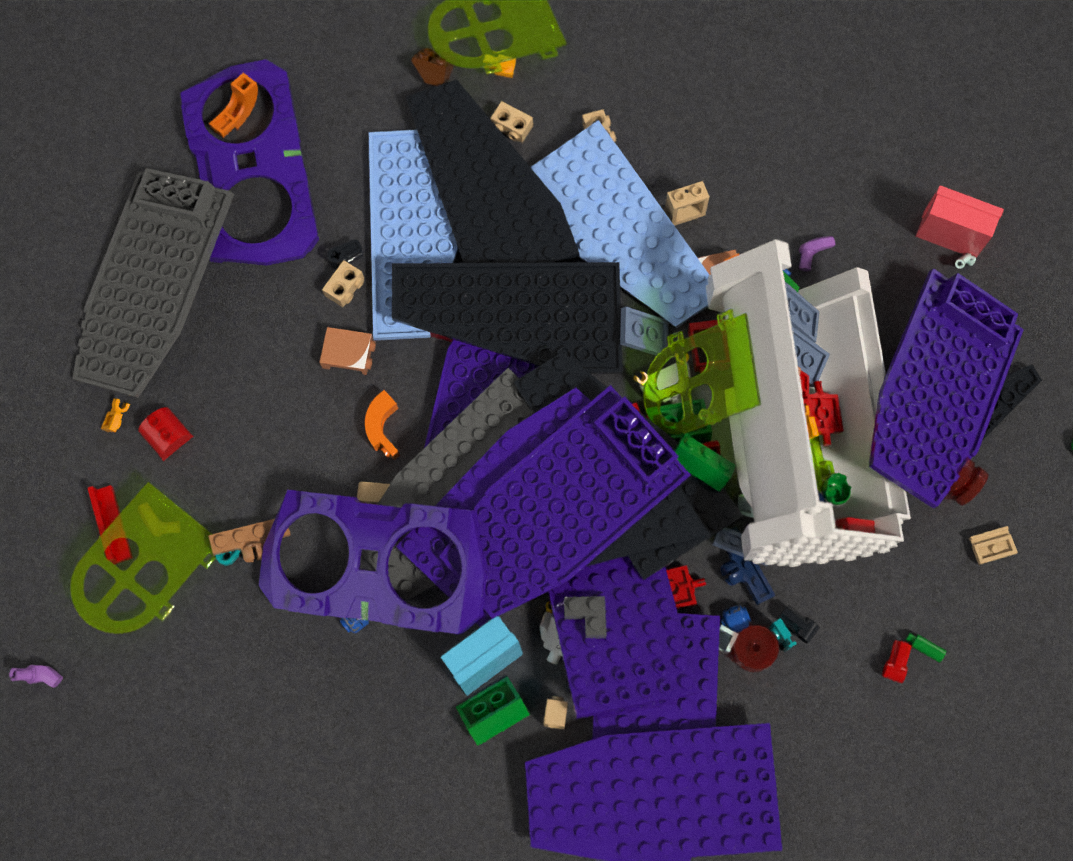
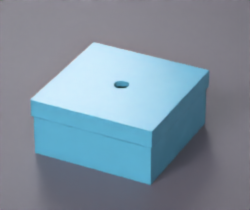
(482, 655)

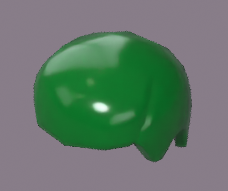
(838, 487)

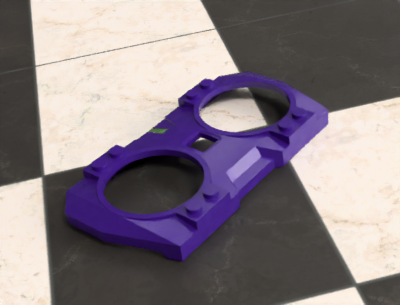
(277, 158)
(370, 593)

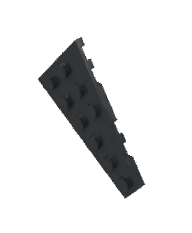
(1014, 390)
(662, 526)

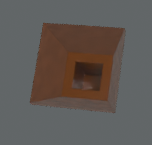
(432, 67)

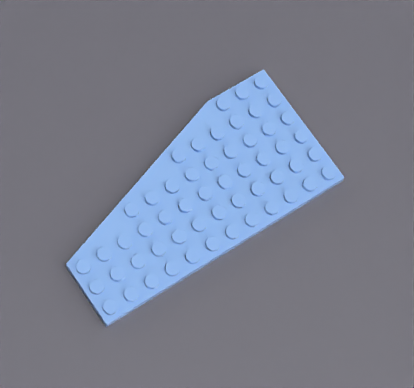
(405, 221)
(623, 223)

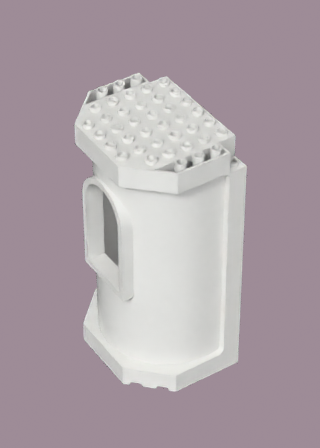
(773, 438)

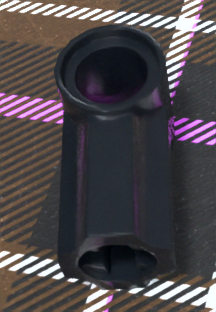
(803, 627)

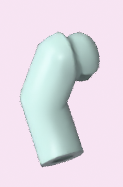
(967, 258)

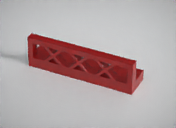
(106, 511)

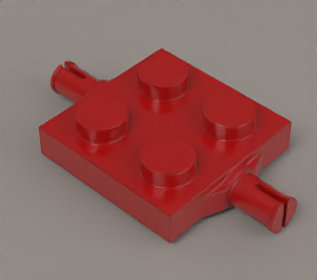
(826, 411)
(683, 586)

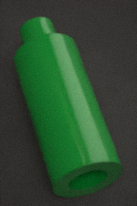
(926, 647)

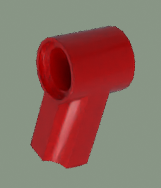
(895, 667)

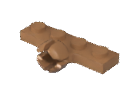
(245, 539)

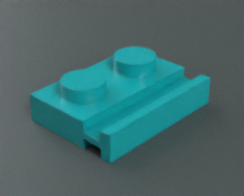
(782, 634)

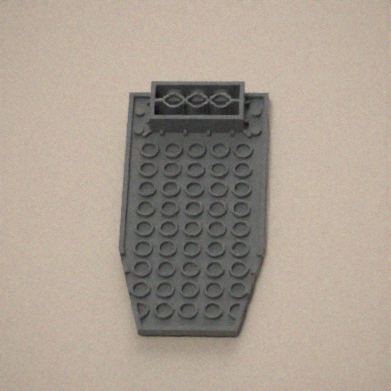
(148, 279)
(444, 463)

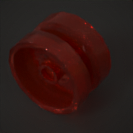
(969, 483)
(749, 659)

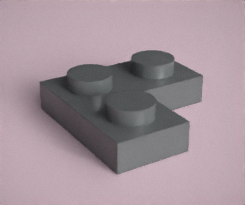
(590, 609)

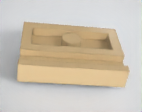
(993, 545)

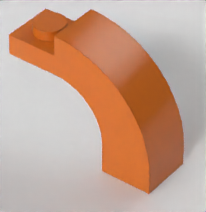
(239, 108)
(376, 415)

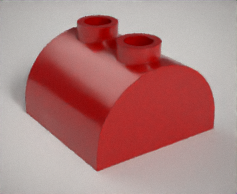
(164, 432)

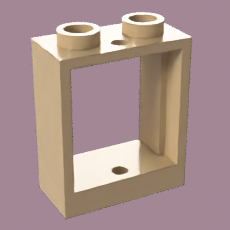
(687, 206)

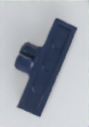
(749, 574)

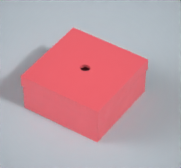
(958, 222)

